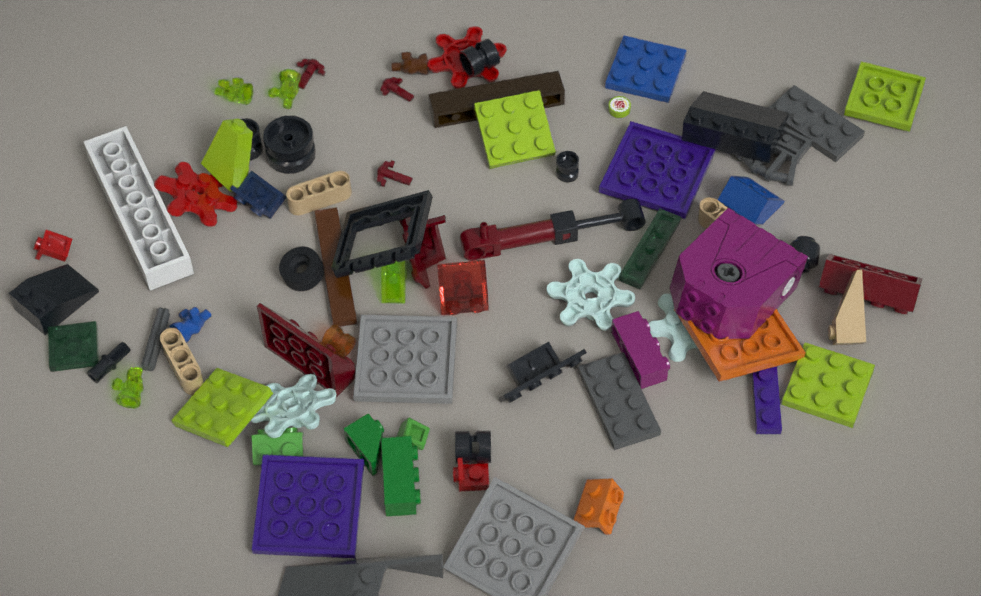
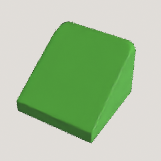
(415, 429)

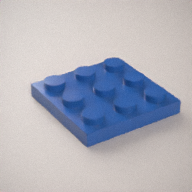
(645, 69)

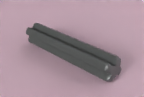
(154, 344)

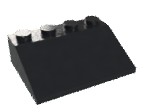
(734, 126)

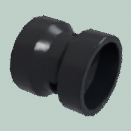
(567, 166)

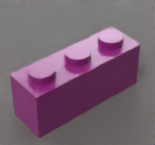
(640, 349)

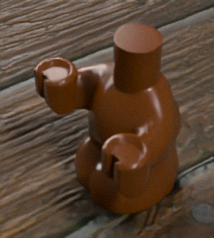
(411, 65)

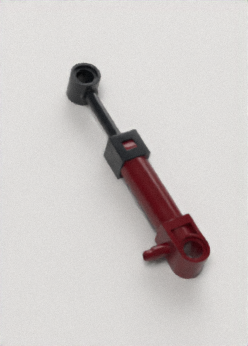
(561, 228)

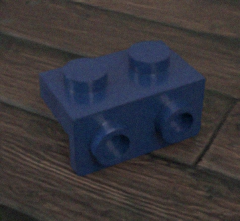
(260, 194)

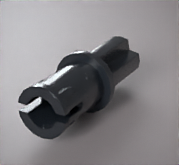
(108, 362)

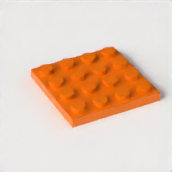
(767, 348)

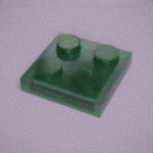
(73, 346)

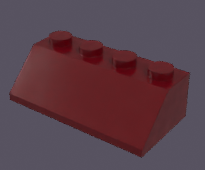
(879, 284)

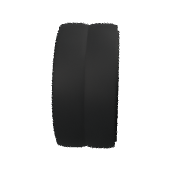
(295, 258)

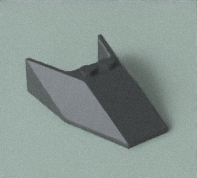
(354, 576)

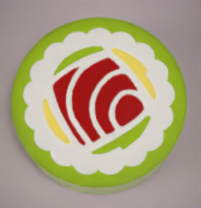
(619, 107)

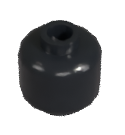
(808, 247)

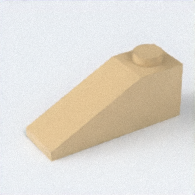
(849, 318)

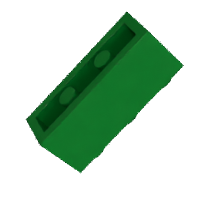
(400, 476)

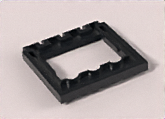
(414, 206)

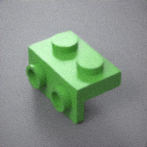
(288, 444)

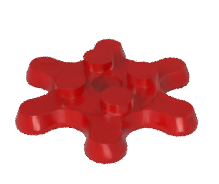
(450, 59)
(190, 201)

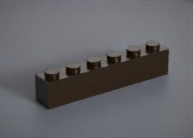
(457, 105)

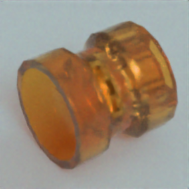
(340, 341)

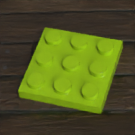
(885, 96)
(514, 129)
(828, 385)
(222, 407)

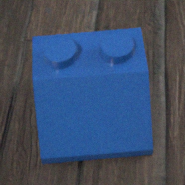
(750, 199)

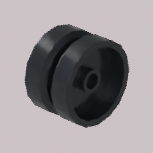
(289, 144)

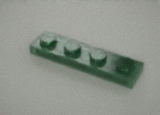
(649, 248)

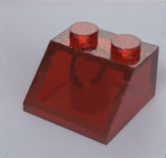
(463, 287)

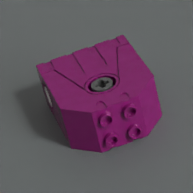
(734, 277)

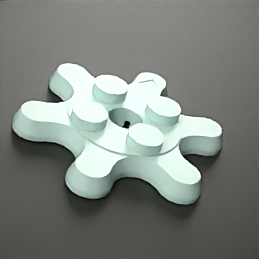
(584, 282)
(673, 329)
(294, 406)

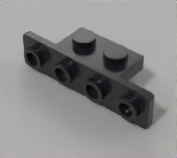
(536, 365)

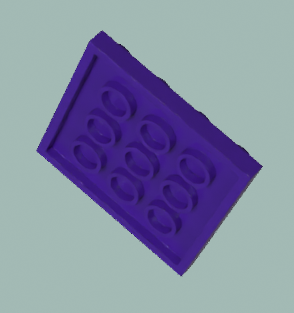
(657, 169)
(308, 506)

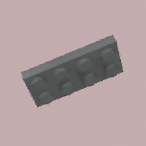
(826, 128)
(619, 401)

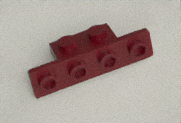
(430, 252)

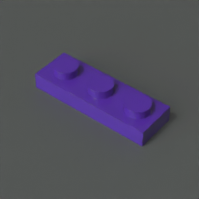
(767, 401)

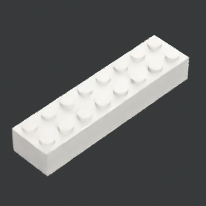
(138, 208)

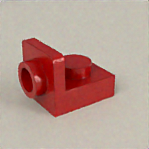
(52, 245)
(471, 476)

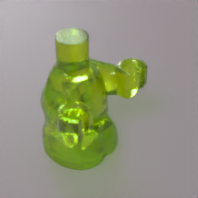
(288, 87)
(235, 92)
(131, 388)

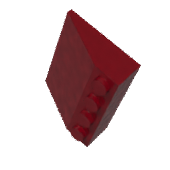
(305, 351)

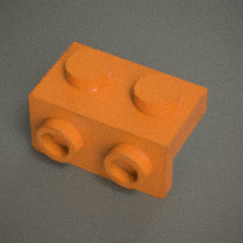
(599, 504)

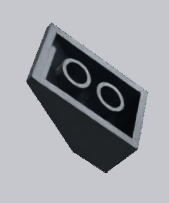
(51, 296)

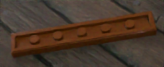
(338, 289)

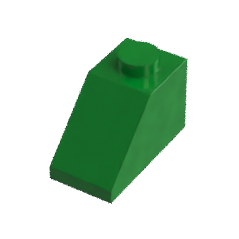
(365, 441)

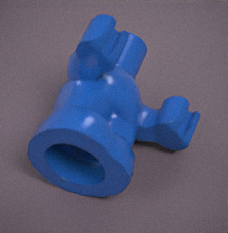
(192, 322)

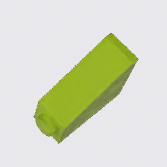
(230, 153)

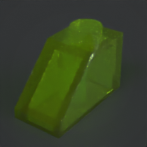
(394, 283)

